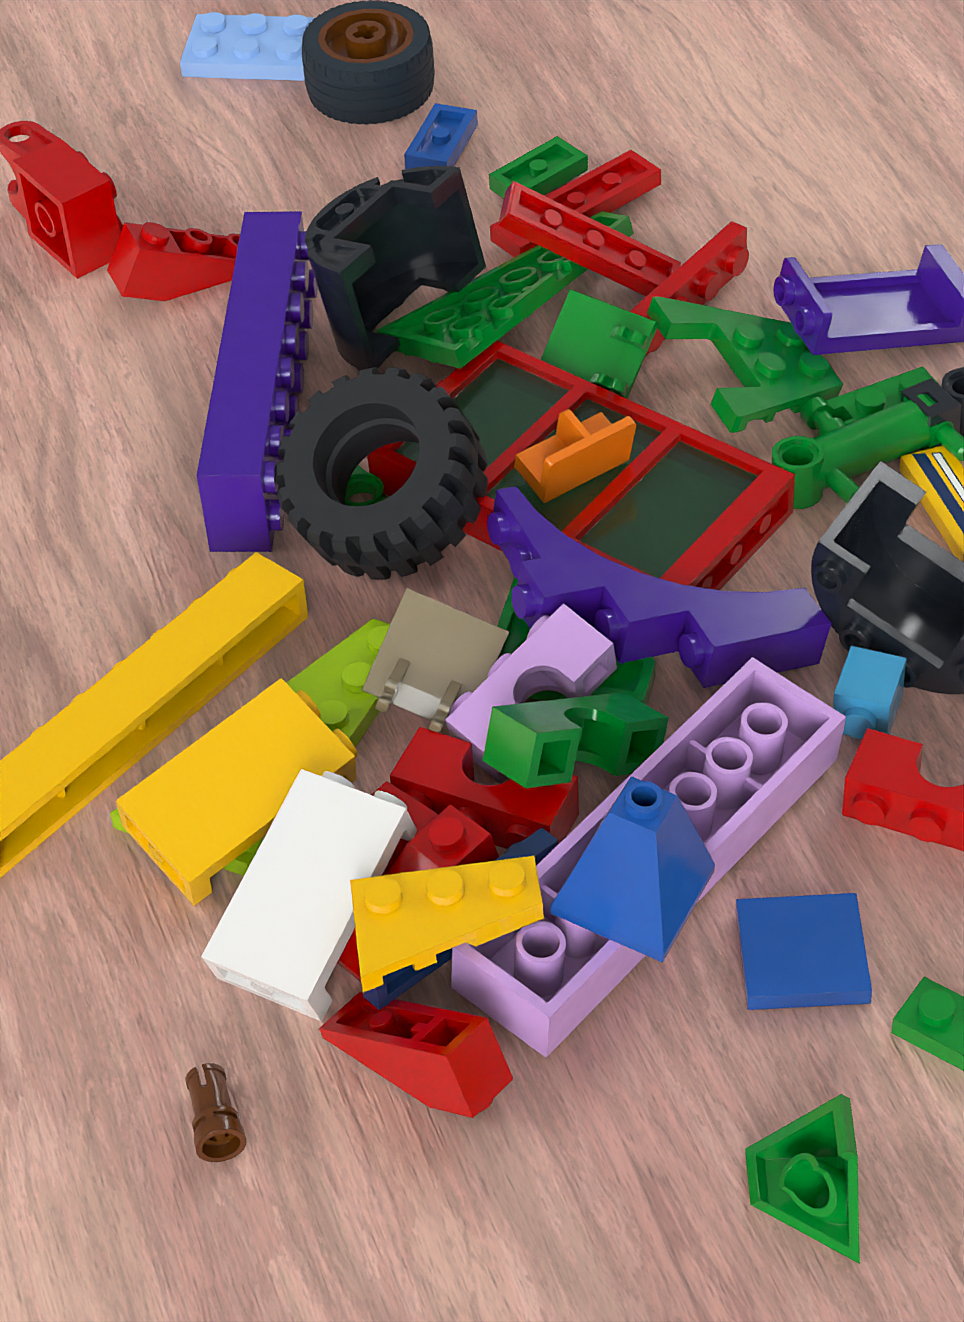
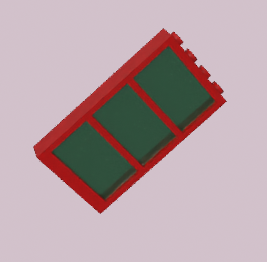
(672, 511)

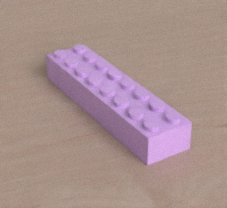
(736, 776)

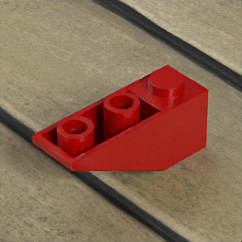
(170, 262)

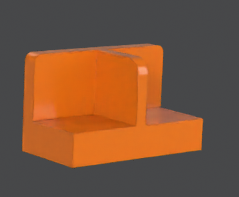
(575, 453)

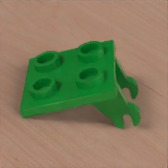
(599, 342)

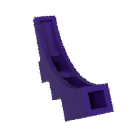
(648, 614)

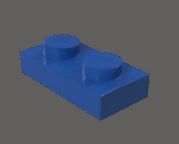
(441, 137)

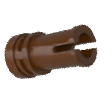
(215, 1124)

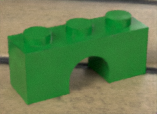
(543, 739)

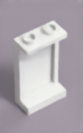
(296, 895)

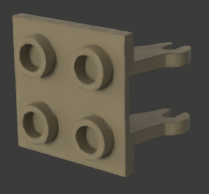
(432, 658)

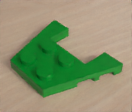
(761, 352)

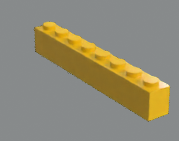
(143, 701)

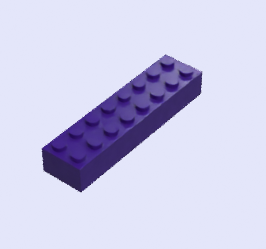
(256, 382)

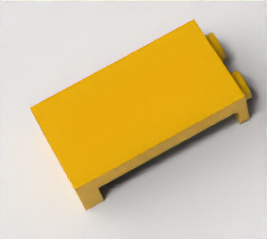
(230, 786)

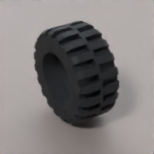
(346, 428)

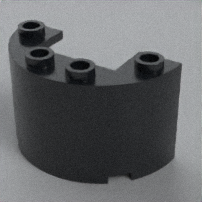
(384, 244)
(892, 584)

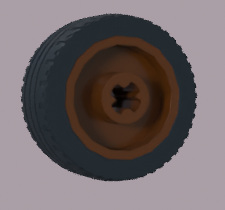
(368, 62)

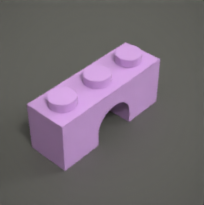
(558, 656)

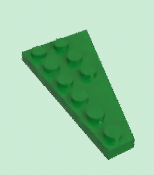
(467, 322)

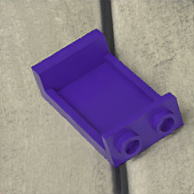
(875, 307)

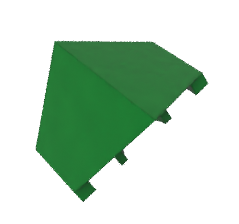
(811, 1176)

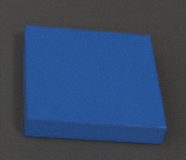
(802, 951)

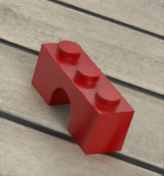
(441, 774)
(891, 793)

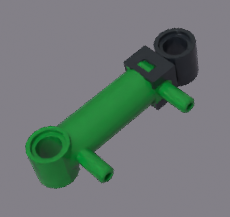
(922, 420)

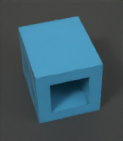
(869, 691)

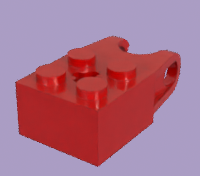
(61, 198)

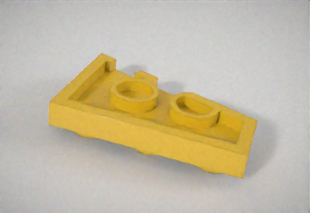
(426, 912)

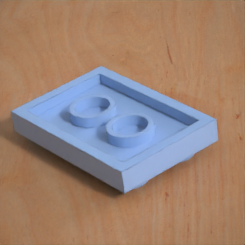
(245, 47)

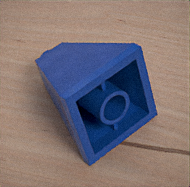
(638, 872)

